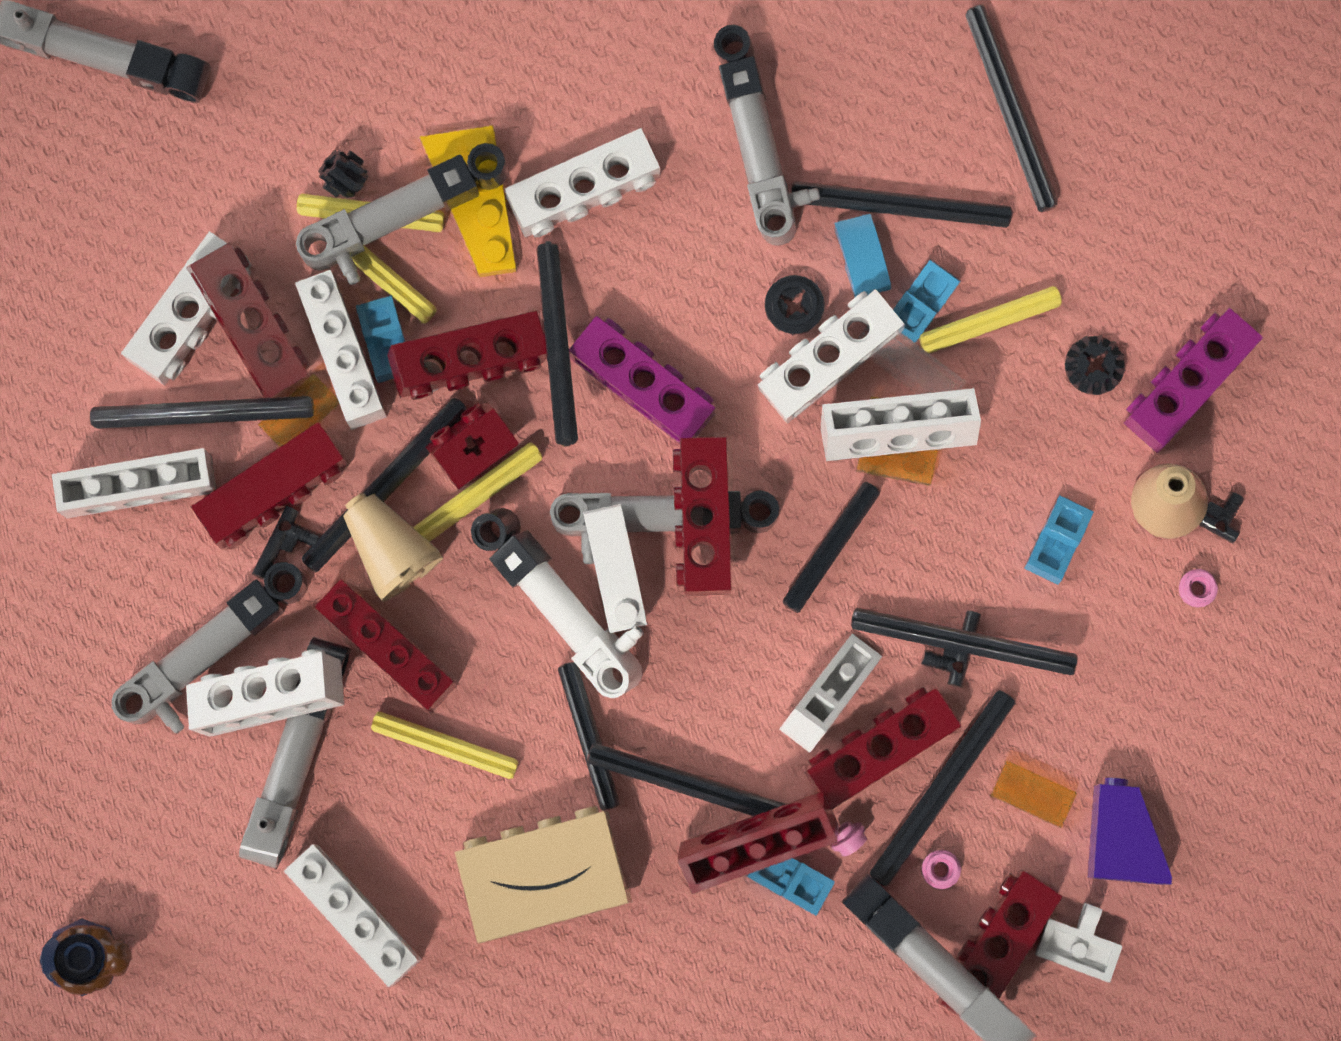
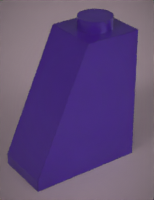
(1124, 837)

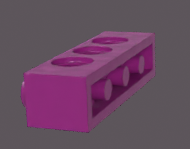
(603, 336)
(1236, 341)

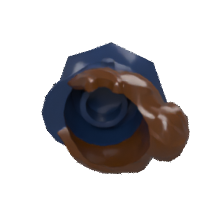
(84, 957)

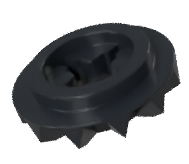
(790, 288)
(1096, 382)

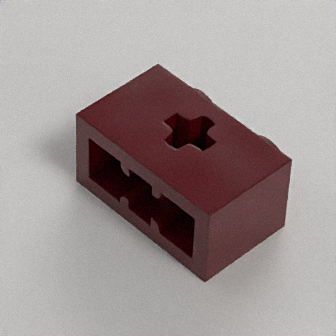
(491, 443)

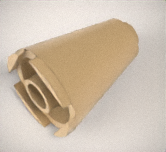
(1169, 501)
(388, 546)

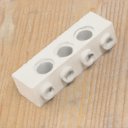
(629, 150)
(864, 308)
(166, 318)
(340, 350)
(900, 424)
(134, 483)
(319, 690)
(352, 915)

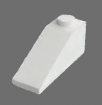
(615, 568)
(830, 693)

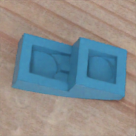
(862, 255)
(925, 299)
(380, 331)
(1058, 540)
(795, 883)

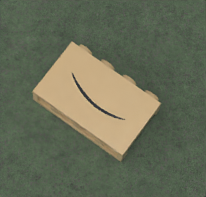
(541, 875)

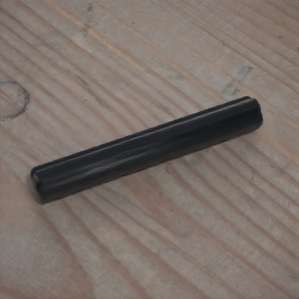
(831, 547)
(587, 733)

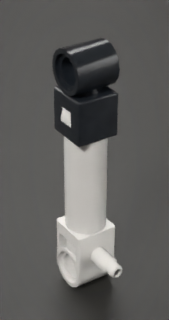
(525, 564)

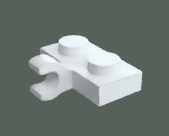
(1080, 947)

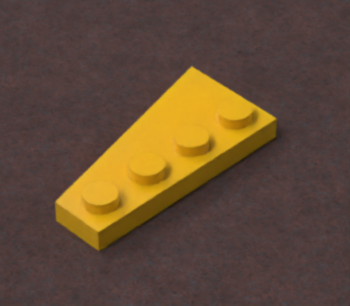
(484, 218)

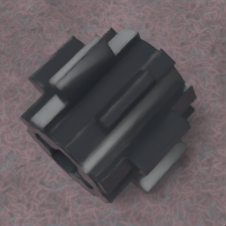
(343, 173)

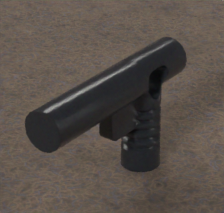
(1216, 514)
(283, 541)
(949, 656)

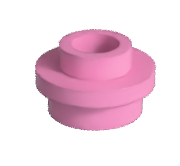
(1206, 580)
(849, 838)
(952, 864)

